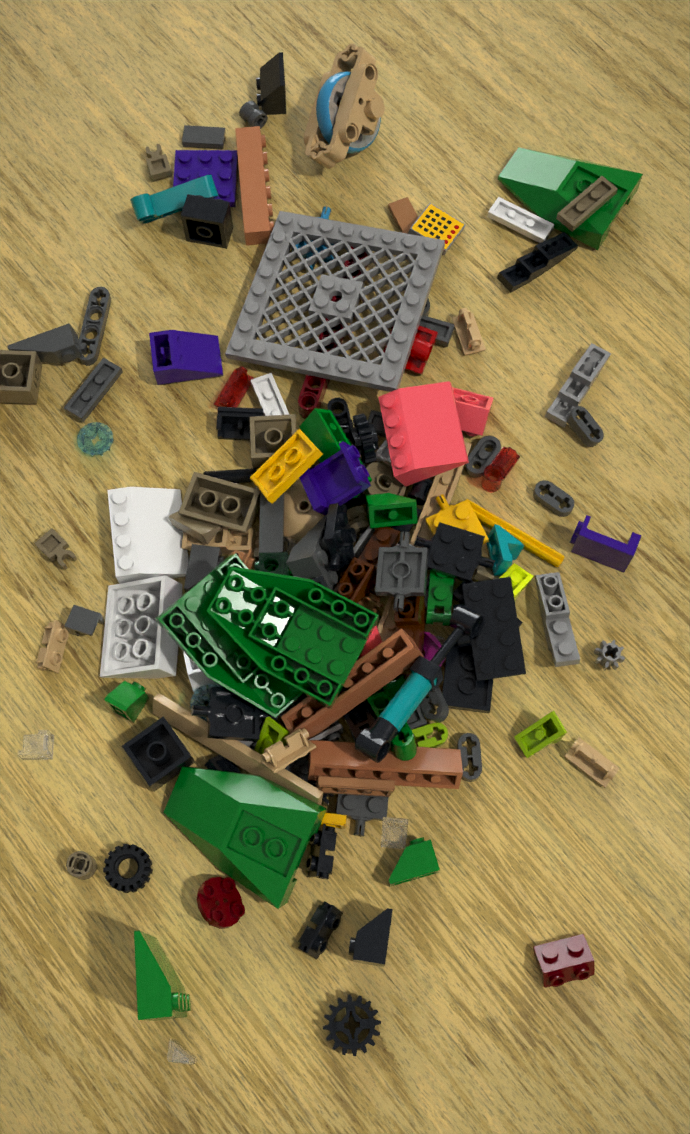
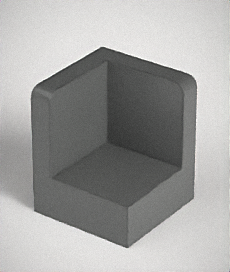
(83, 621)

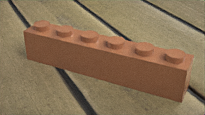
(253, 185)
(365, 679)
(427, 769)

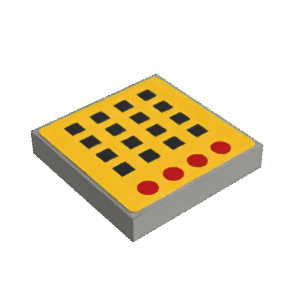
(437, 225)

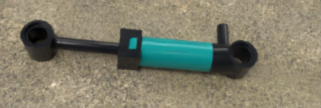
(424, 677)

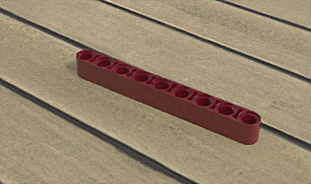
(316, 395)

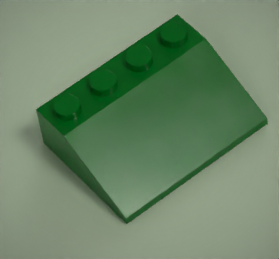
(157, 984)

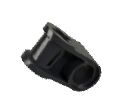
(343, 418)

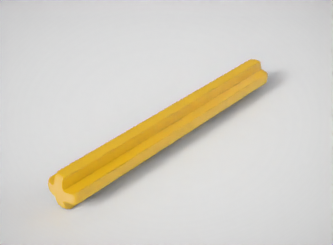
(530, 543)

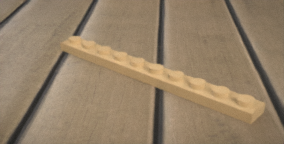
(443, 484)

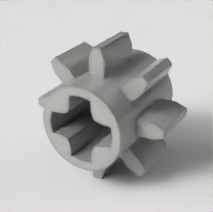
(610, 648)

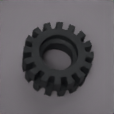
(112, 868)

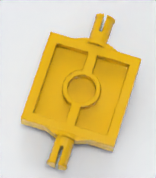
(456, 515)

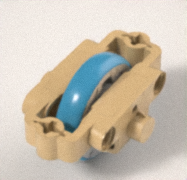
(345, 109)

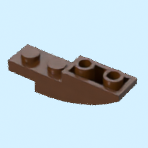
(362, 571)
(412, 621)

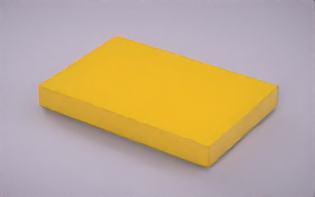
(286, 466)

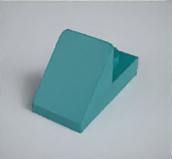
(503, 549)

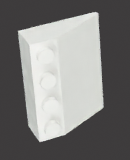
(143, 535)
(132, 637)

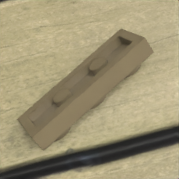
(587, 203)

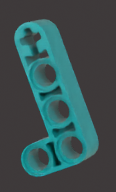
(172, 200)

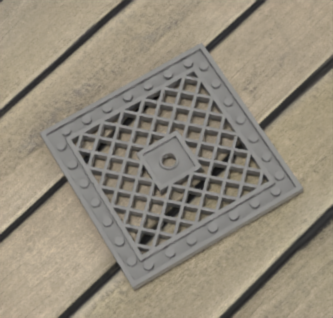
(295, 228)

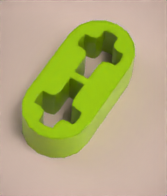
(427, 730)

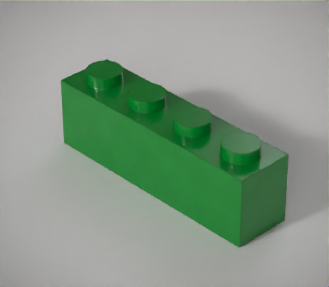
(325, 433)

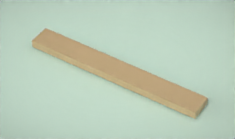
(231, 749)

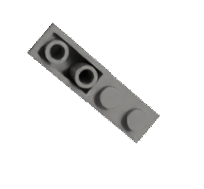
(556, 620)

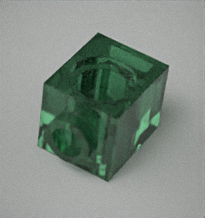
(273, 558)

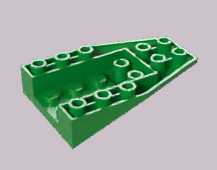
(552, 181)
(294, 629)
(216, 651)
(246, 827)

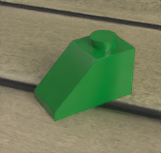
(390, 510)
(127, 700)
(415, 862)

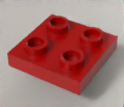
(420, 350)

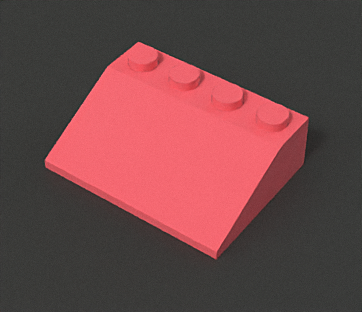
(422, 431)

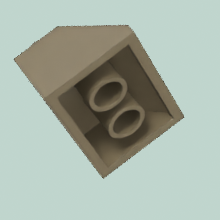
(221, 503)

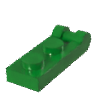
(439, 597)

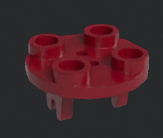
(226, 912)

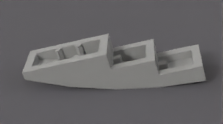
(578, 384)

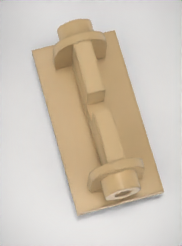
(468, 332)
(55, 639)
(278, 757)
(591, 762)

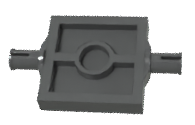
(401, 571)
(362, 809)

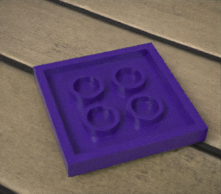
(218, 163)

